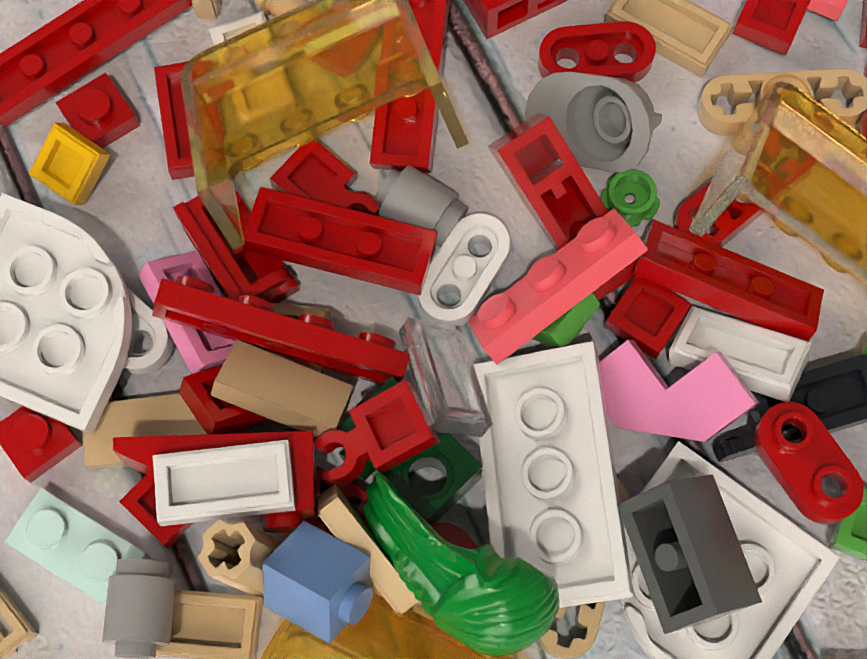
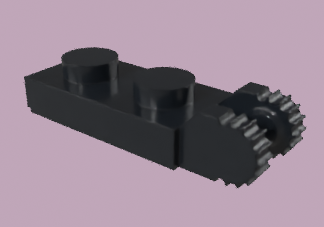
(832, 392)

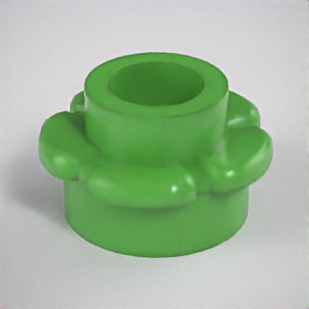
(638, 185)

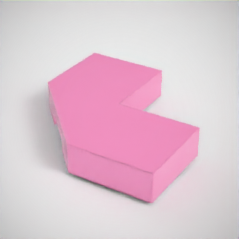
(690, 409)

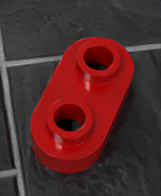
(594, 50)
(804, 464)

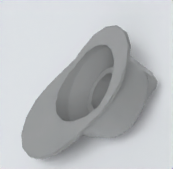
(598, 116)

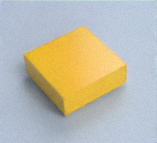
(69, 164)

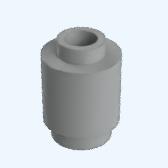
(420, 202)
(139, 608)

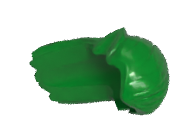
(470, 593)

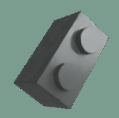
(688, 552)

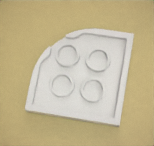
(59, 316)
(781, 558)

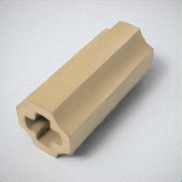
(236, 555)

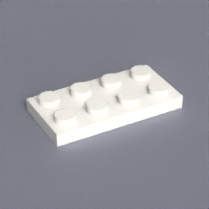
(554, 472)

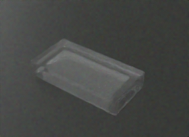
(445, 377)

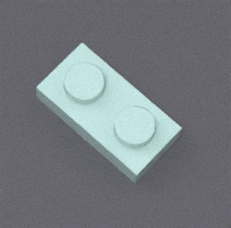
(70, 544)

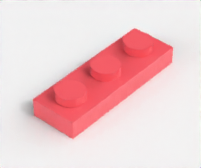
(556, 285)

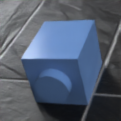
(317, 582)

